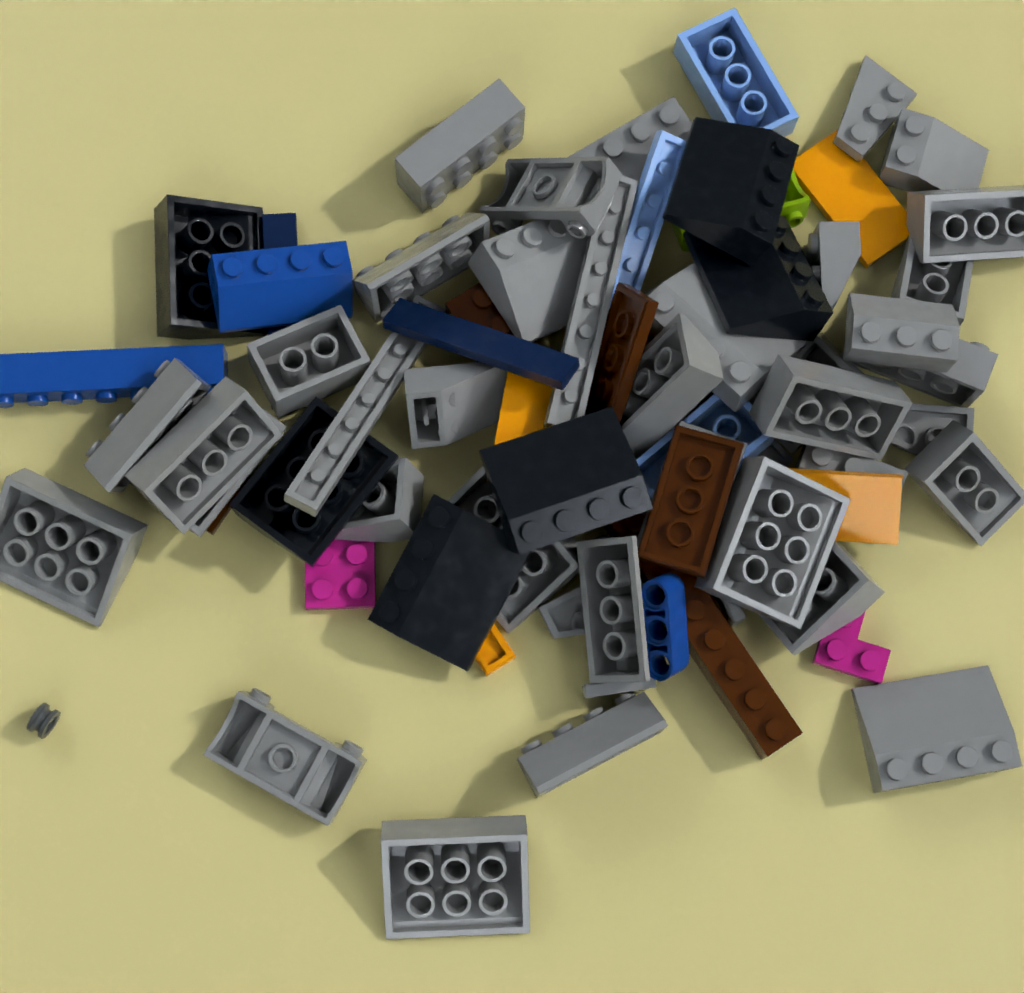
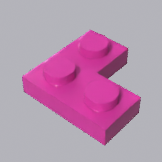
(848, 655)

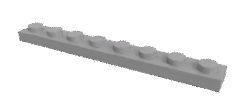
(592, 304)
(355, 420)

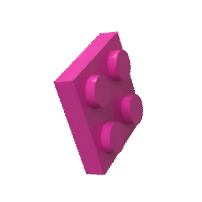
(342, 577)

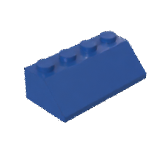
(279, 285)

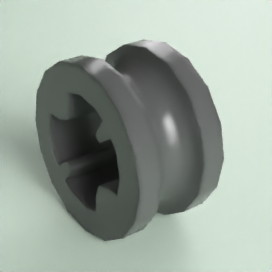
(43, 720)

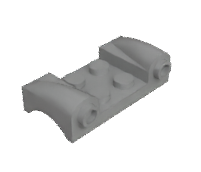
(555, 189)
(286, 757)

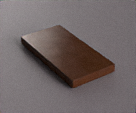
(621, 349)
(690, 501)

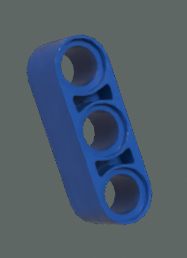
(672, 612)

